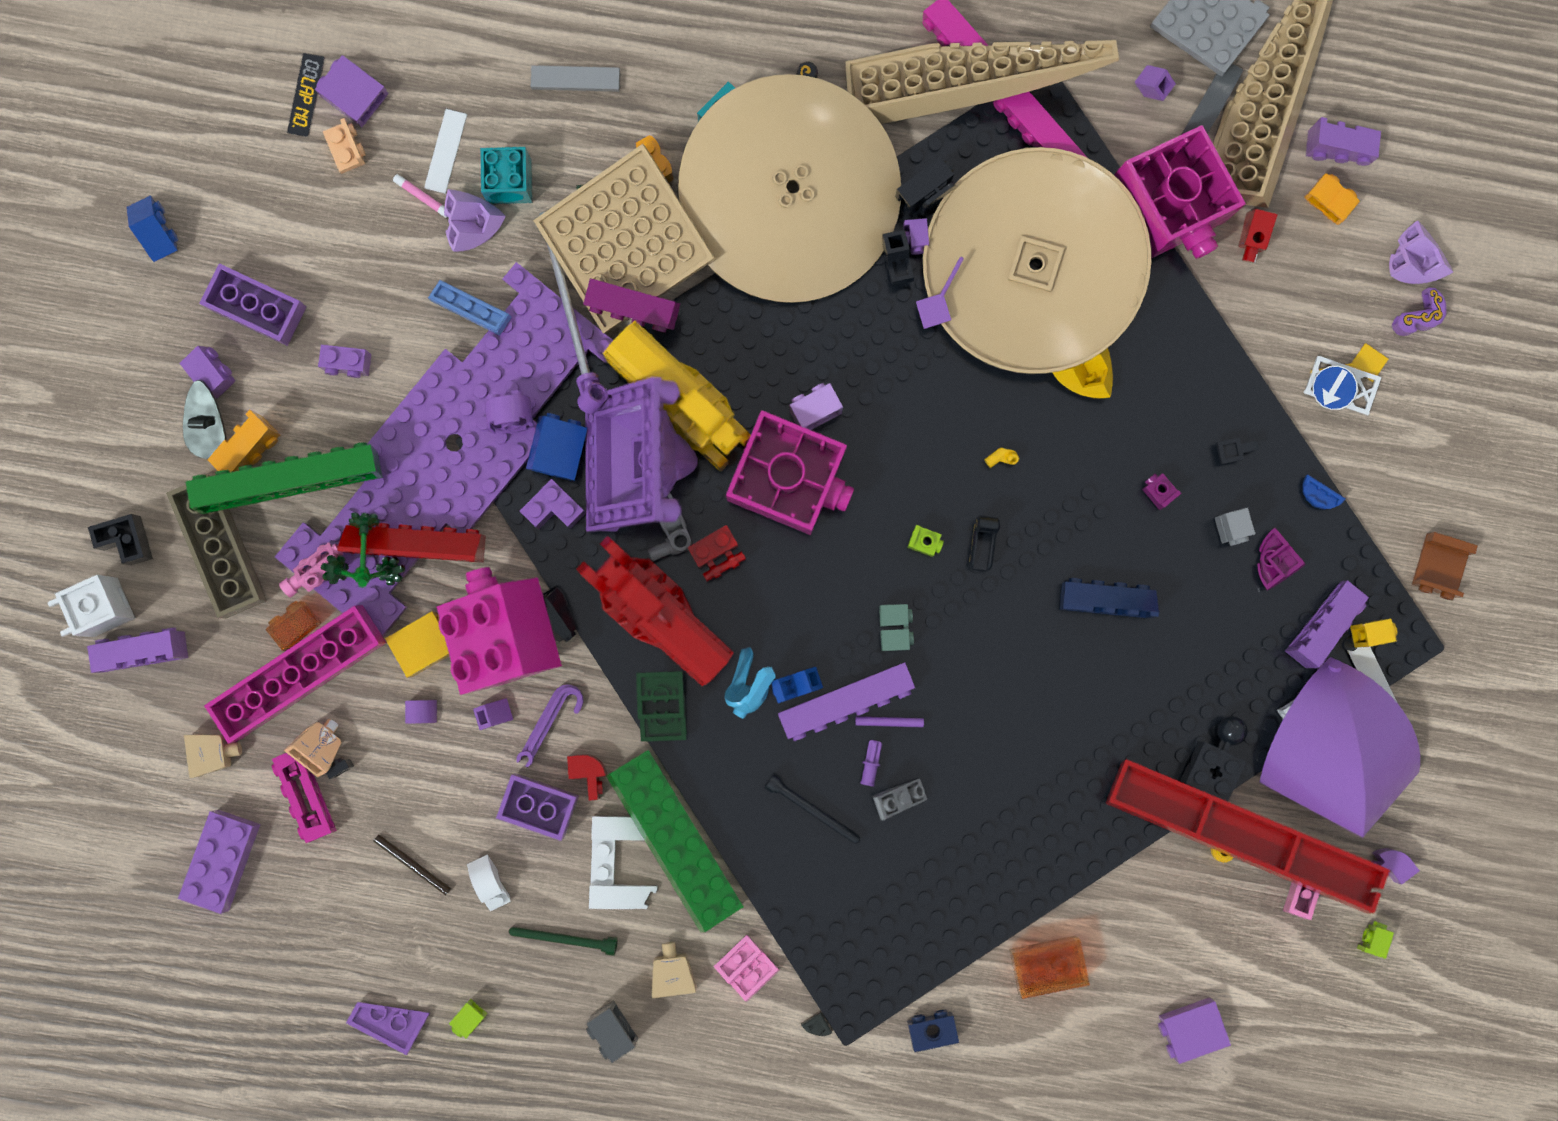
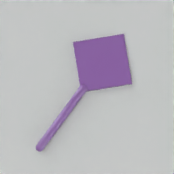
(934, 309)

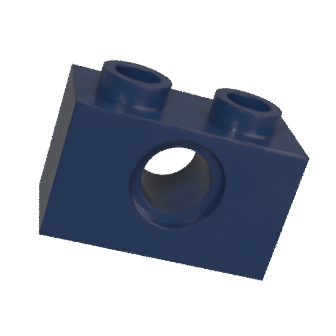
(945, 1035)

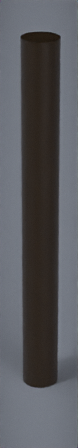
(411, 864)

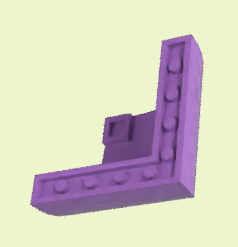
(1343, 749)

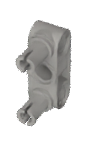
(672, 531)

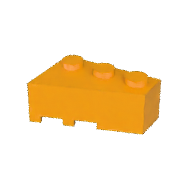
(246, 444)

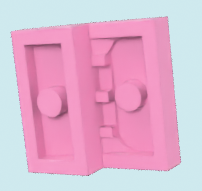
(746, 968)

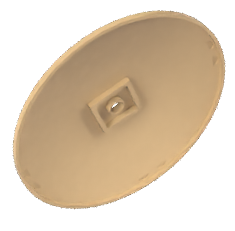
(738, 197)
(1046, 209)

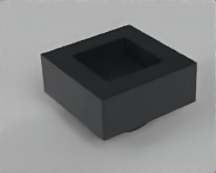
(339, 767)

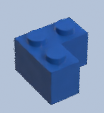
(149, 227)

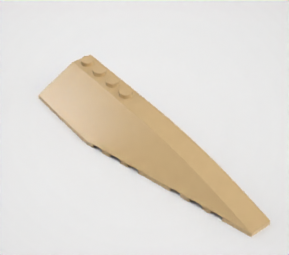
(956, 76)
(1269, 101)

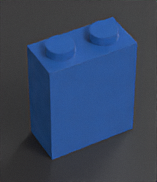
(556, 447)

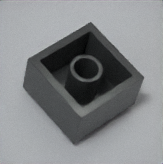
(611, 1032)

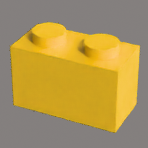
(1373, 633)

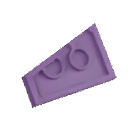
(388, 1024)

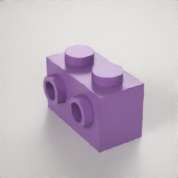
(344, 360)
(206, 366)

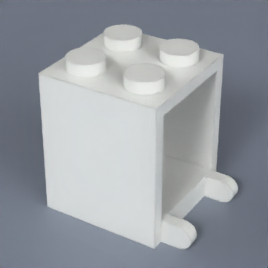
(93, 606)

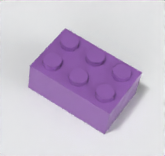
(537, 806)

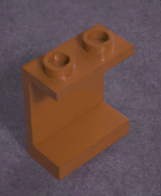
(1442, 565)

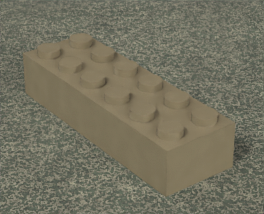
(218, 556)

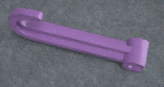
(547, 718)

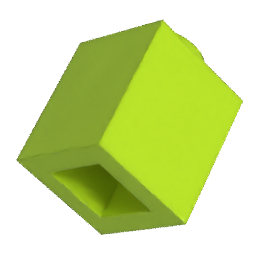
(467, 1019)

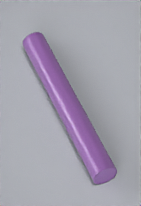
(889, 721)

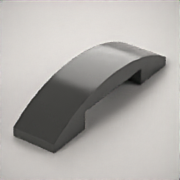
(1214, 99)

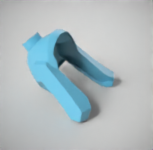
(744, 697)

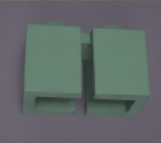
(896, 616)

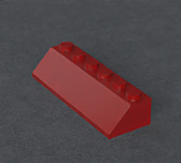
(416, 543)

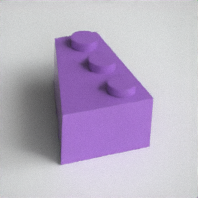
(1342, 143)

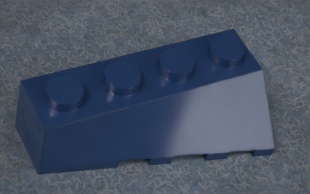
(1109, 599)

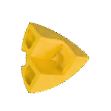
(1089, 378)

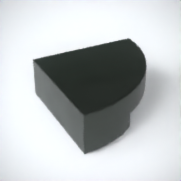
(817, 1025)

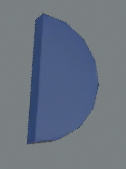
(1320, 495)

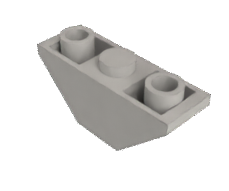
(899, 798)

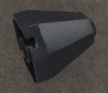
(559, 614)

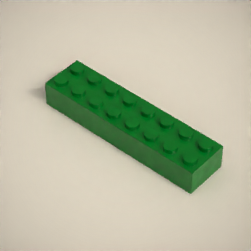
(283, 479)
(674, 841)

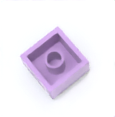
(816, 407)

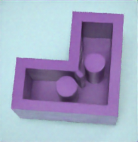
(552, 501)

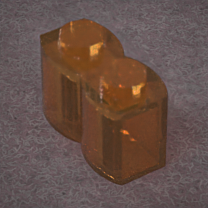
(293, 625)

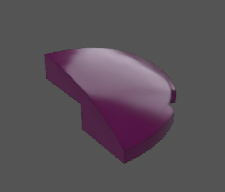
(1277, 560)

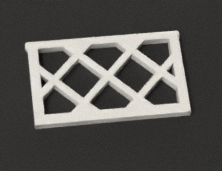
(1358, 374)

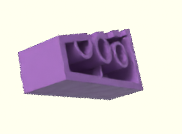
(1327, 625)
(137, 651)

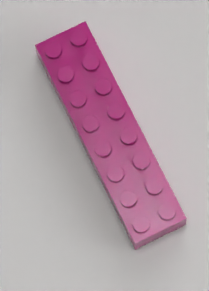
(295, 674)

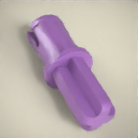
(871, 763)

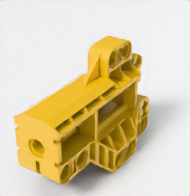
(700, 412)

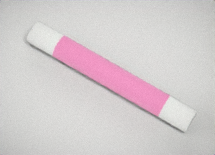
(419, 194)

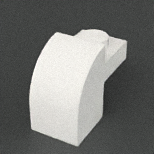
(487, 883)

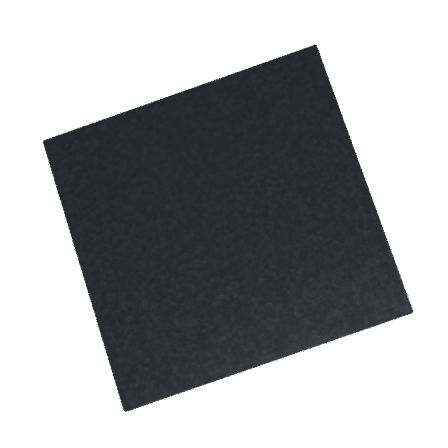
(1015, 695)

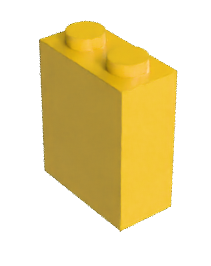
(419, 645)

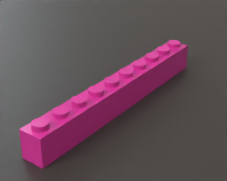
(1022, 109)

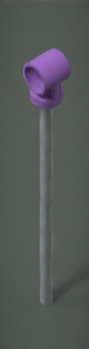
(591, 391)

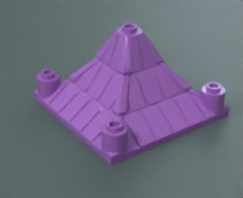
(634, 457)

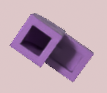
(1400, 864)

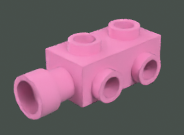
(312, 575)

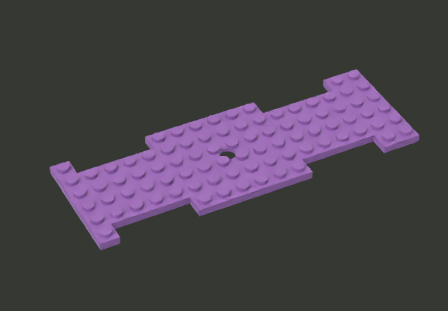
(445, 487)

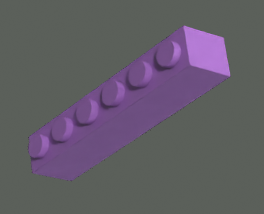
(845, 701)

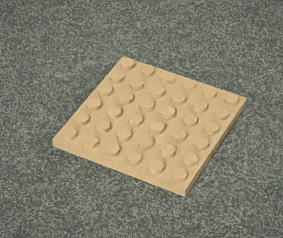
(625, 232)

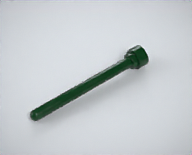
(608, 945)

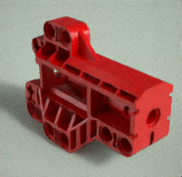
(656, 612)

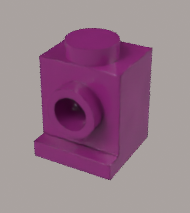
(1160, 499)

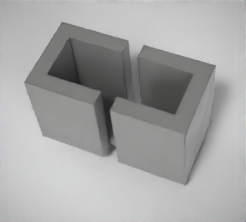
(1235, 527)

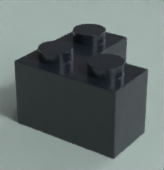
(126, 534)

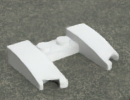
(603, 891)

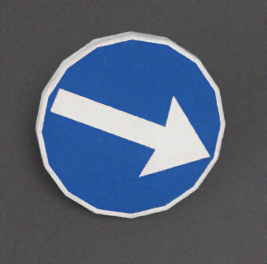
(1335, 387)

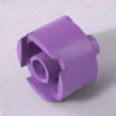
(508, 412)

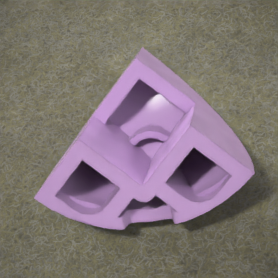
(470, 220)
(1418, 257)

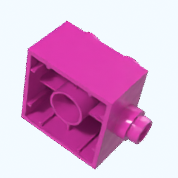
(1182, 192)
(789, 474)
(497, 632)

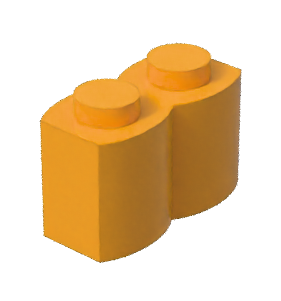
(661, 161)
(1332, 198)

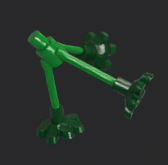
(337, 568)

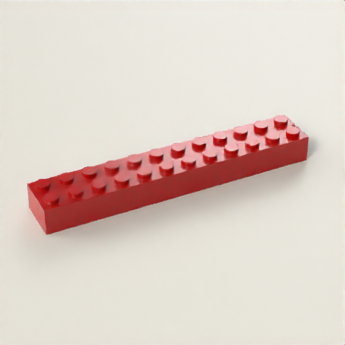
(1248, 837)

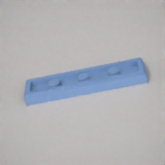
(469, 307)

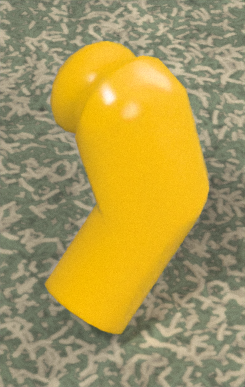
(1002, 455)

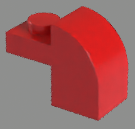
(587, 767)

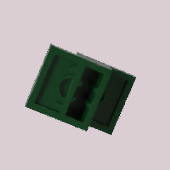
(661, 706)

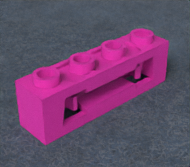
(320, 822)

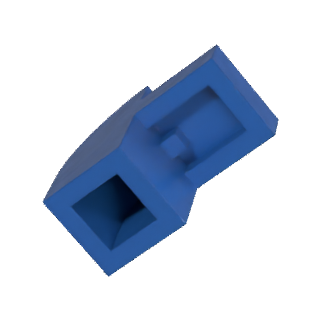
(796, 684)

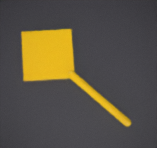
(1368, 360)

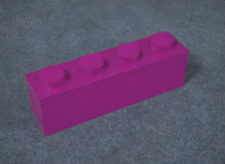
(631, 304)

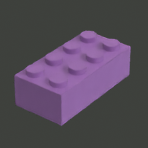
(253, 304)
(219, 861)

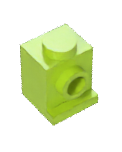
(916, 541)
(1376, 940)

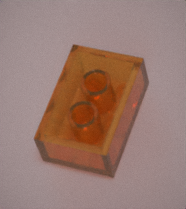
(1049, 967)

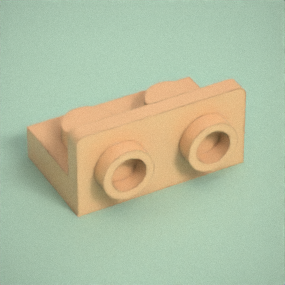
(344, 147)

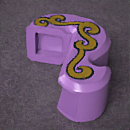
(1424, 320)

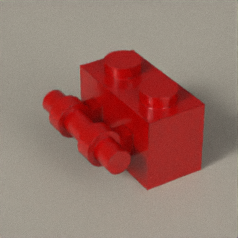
(713, 547)

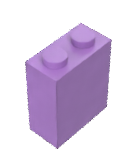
(351, 91)
(1193, 1030)

